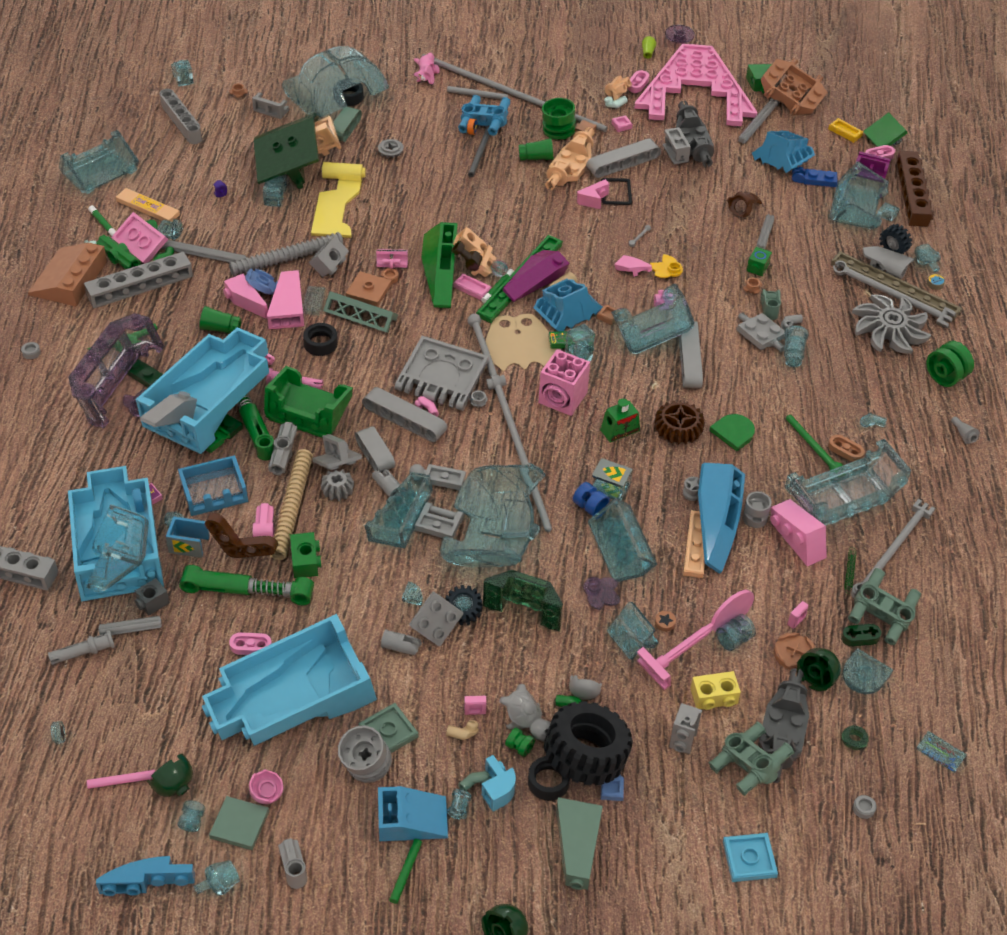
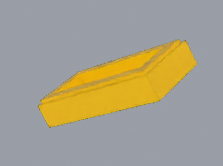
(845, 130)

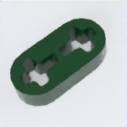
(861, 635)

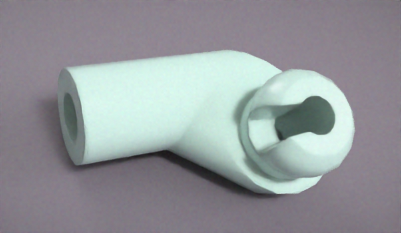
(609, 102)

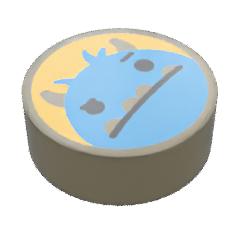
(935, 281)

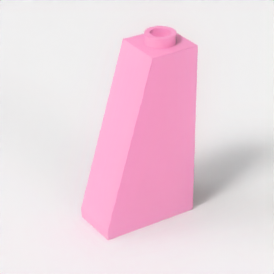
(286, 303)

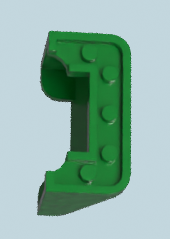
(303, 405)

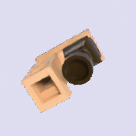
(474, 251)

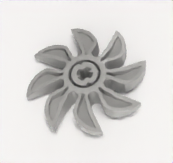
(891, 323)

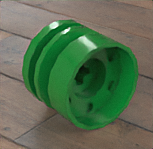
(558, 118)

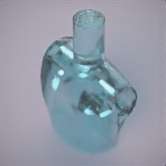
(927, 255)
(219, 878)

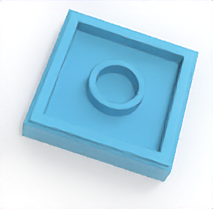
(750, 857)

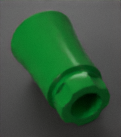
(536, 150)
(218, 321)

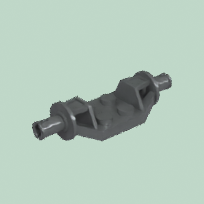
(695, 133)
(786, 719)

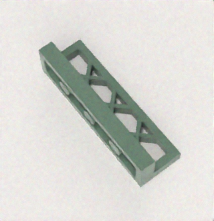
(361, 305)

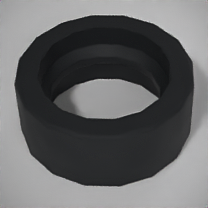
(355, 98)
(320, 329)
(543, 792)

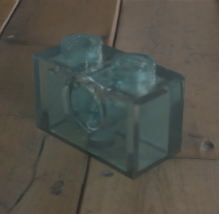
(580, 342)

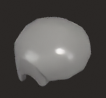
(584, 688)

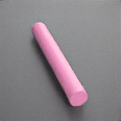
(119, 779)

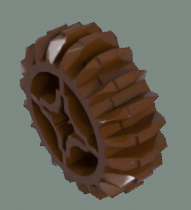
(679, 422)

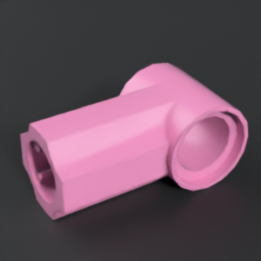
(264, 521)

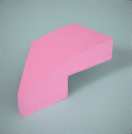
(632, 264)

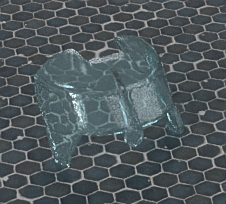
(321, 80)
(497, 506)

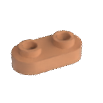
(846, 448)

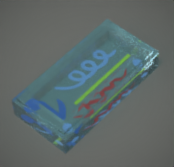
(313, 300)
(941, 751)

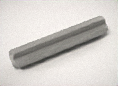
(765, 231)
(131, 625)

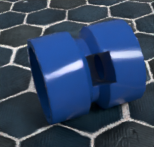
(589, 498)

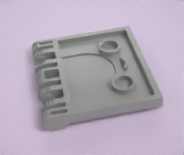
(443, 370)

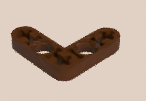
(235, 546)

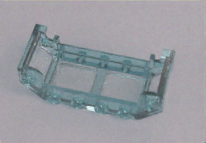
(852, 486)

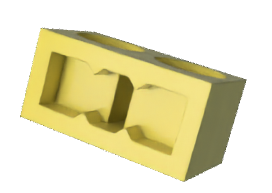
(714, 688)

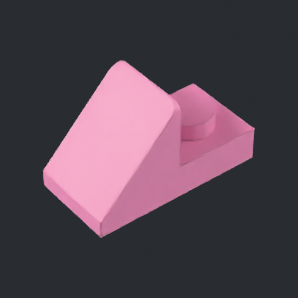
(592, 195)

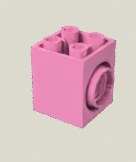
(564, 382)

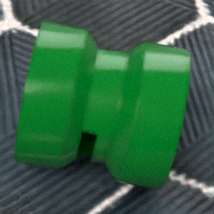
(520, 742)

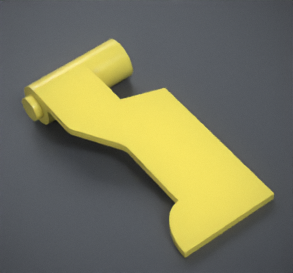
(332, 203)

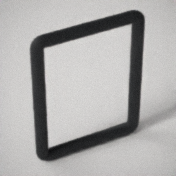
(629, 192)

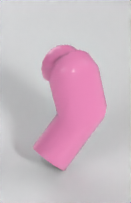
(428, 404)

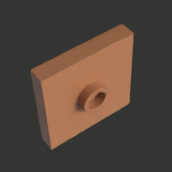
(368, 288)

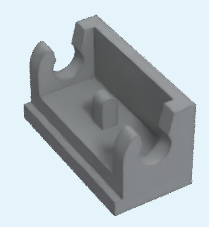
(269, 107)

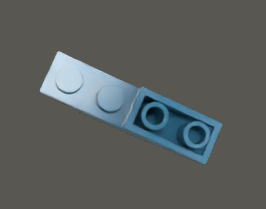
(137, 875)

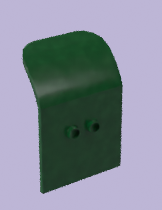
(287, 150)

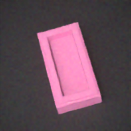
(471, 286)

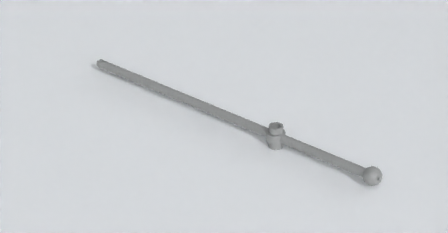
(496, 383)

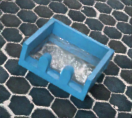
(213, 485)

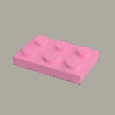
(140, 238)

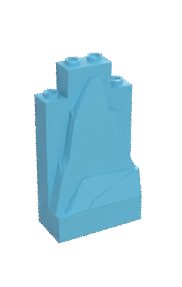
(214, 374)
(87, 512)
(289, 684)

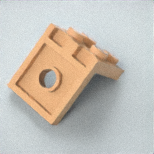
(326, 136)

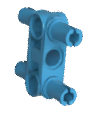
(485, 114)

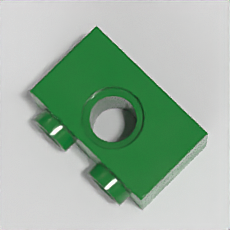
(304, 555)

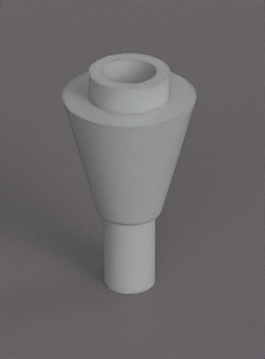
(968, 433)

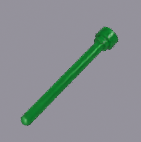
(814, 445)

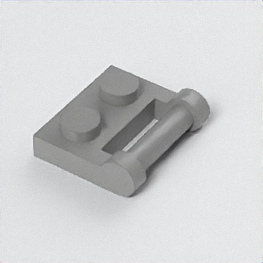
(438, 525)

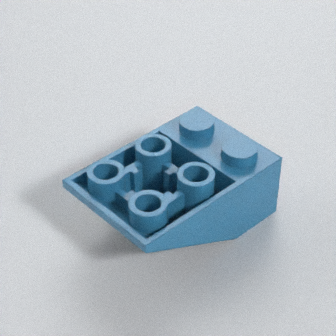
(411, 814)

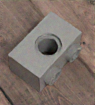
(329, 256)

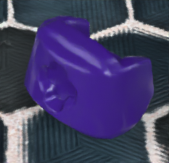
(220, 188)

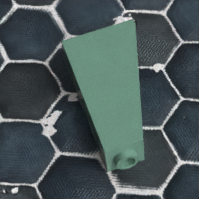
(578, 836)

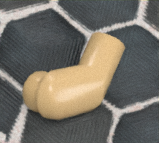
(463, 733)

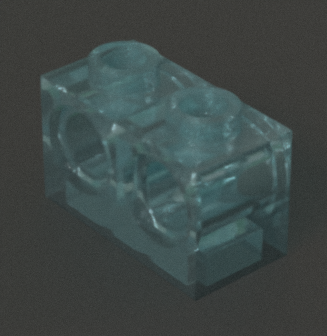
(274, 191)

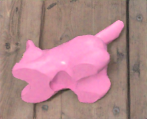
(427, 68)

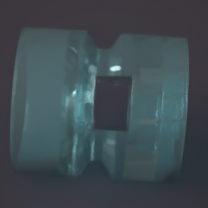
(736, 632)

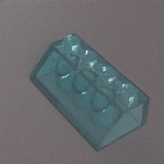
(622, 541)

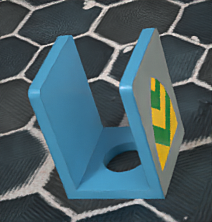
(187, 528)

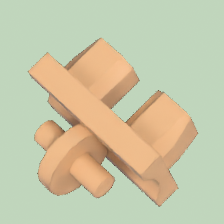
(617, 87)

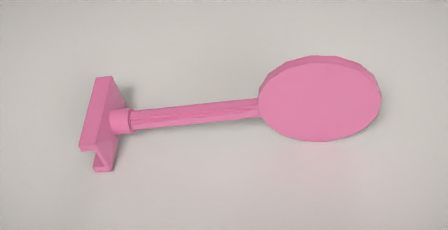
(732, 607)

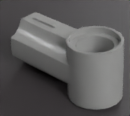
(293, 863)

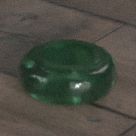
(852, 744)

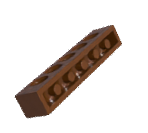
(914, 189)

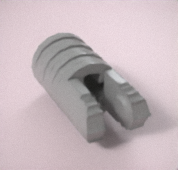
(386, 482)
(400, 642)

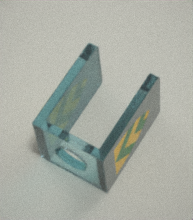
(612, 479)

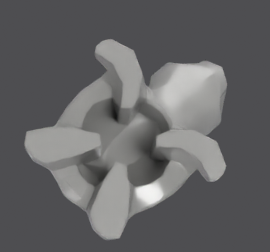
(525, 713)

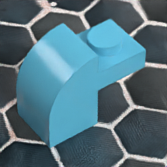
(501, 787)

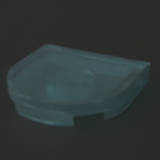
(865, 673)

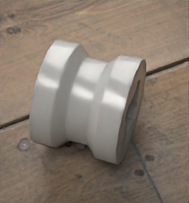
(691, 488)

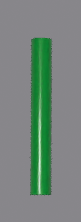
(406, 869)

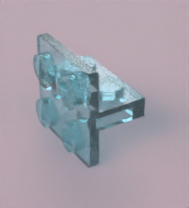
(632, 631)

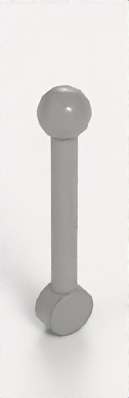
(632, 242)

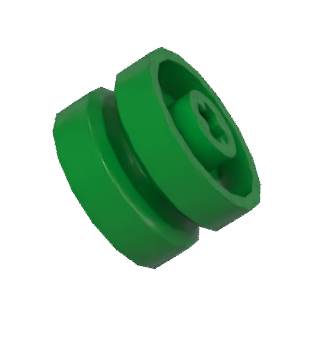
(950, 363)

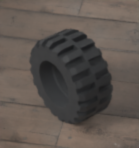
(582, 761)

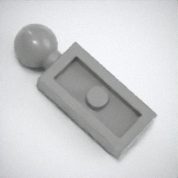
(442, 476)

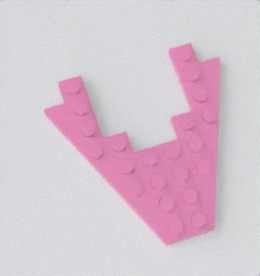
(700, 67)

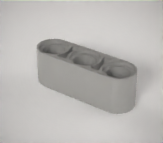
(374, 449)

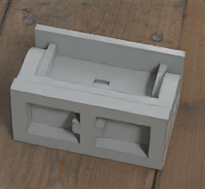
(676, 146)
(685, 728)

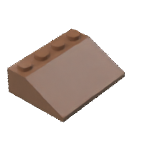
(67, 273)

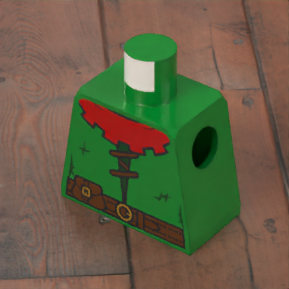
(620, 421)

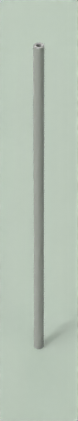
(507, 90)

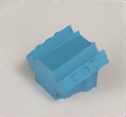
(784, 150)
(566, 304)

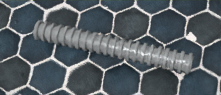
(281, 255)

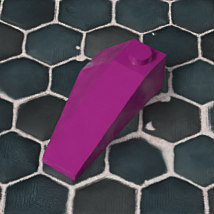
(536, 273)

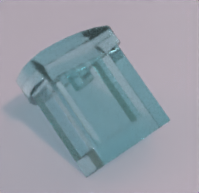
(171, 229)

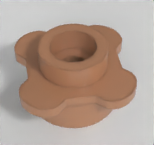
(238, 90)
(752, 285)

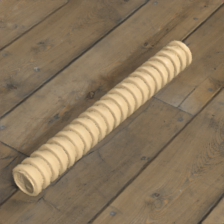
(292, 502)

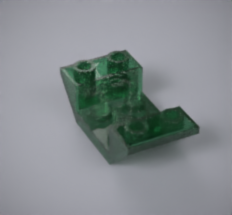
(525, 591)

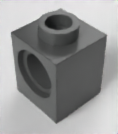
(151, 597)

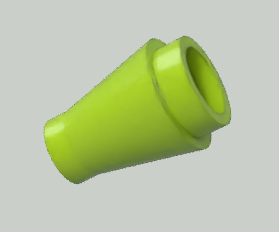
(648, 46)

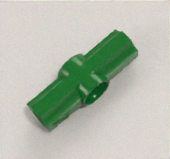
(118, 252)

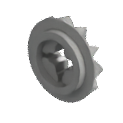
(395, 145)

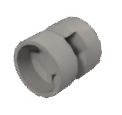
(757, 509)

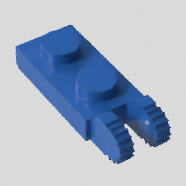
(814, 177)

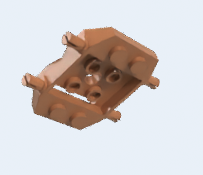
(798, 82)

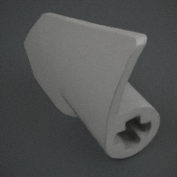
(884, 259)

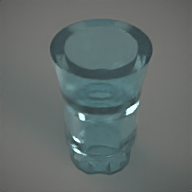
(795, 345)

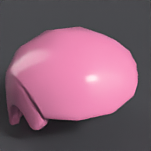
(265, 787)

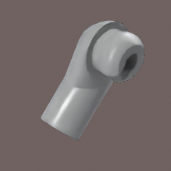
(790, 320)

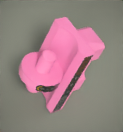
(392, 258)

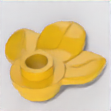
(667, 268)

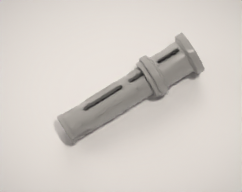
(91, 645)

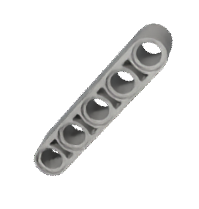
(180, 116)
(623, 158)
(691, 358)
(404, 414)

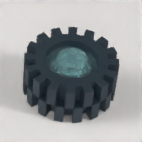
(467, 601)

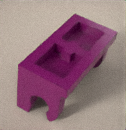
(875, 163)

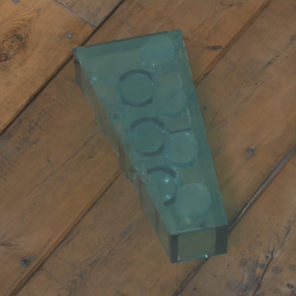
(397, 519)

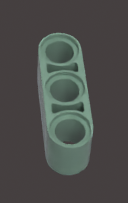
(347, 122)

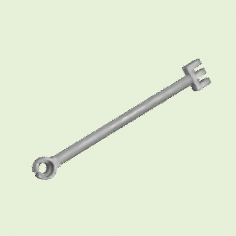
(940, 315)
(919, 513)

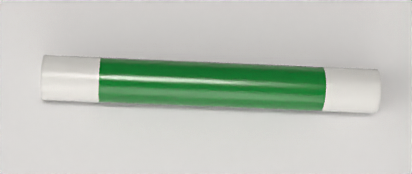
(102, 220)
(497, 285)

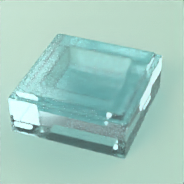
(888, 211)

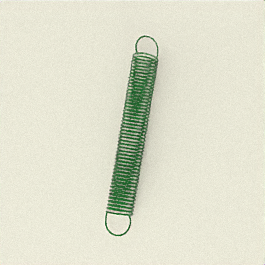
(853, 567)

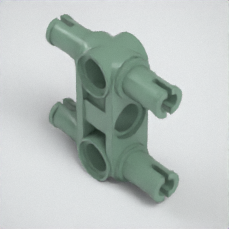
(884, 606)
(743, 751)

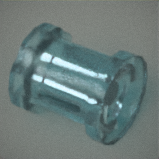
(456, 795)

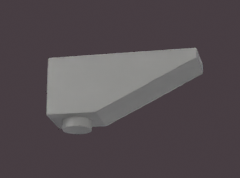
(170, 410)

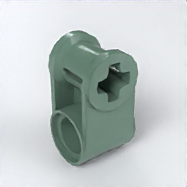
(771, 303)

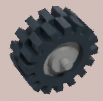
(896, 239)

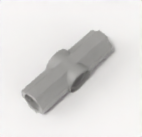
(282, 448)

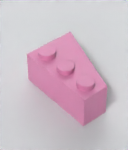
(800, 530)

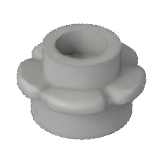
(478, 398)

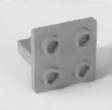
(336, 453)
(436, 618)

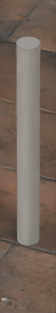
(486, 94)

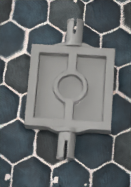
(761, 331)

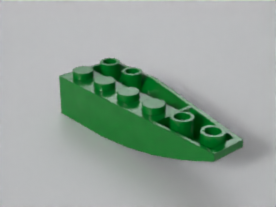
(440, 262)

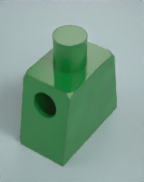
(754, 75)

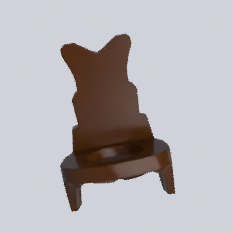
(748, 198)

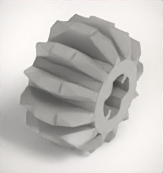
(337, 485)

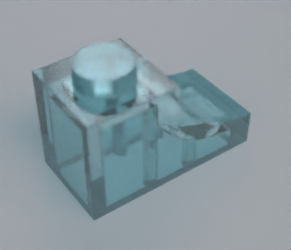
(182, 72)

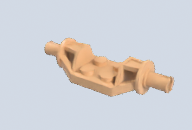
(571, 160)

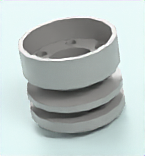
(357, 746)

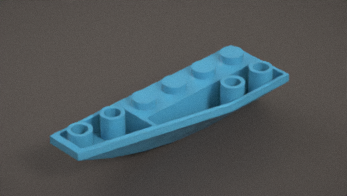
(720, 510)

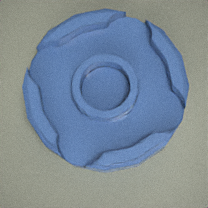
(261, 281)

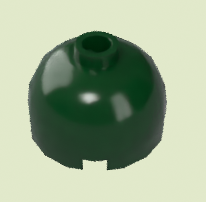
(820, 668)
(172, 777)
(504, 920)

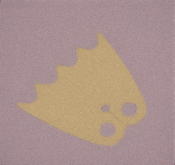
(522, 348)

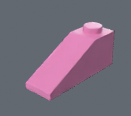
(245, 296)

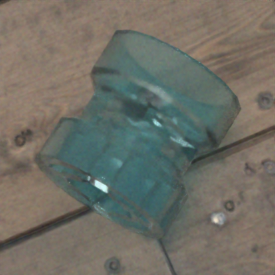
(191, 816)

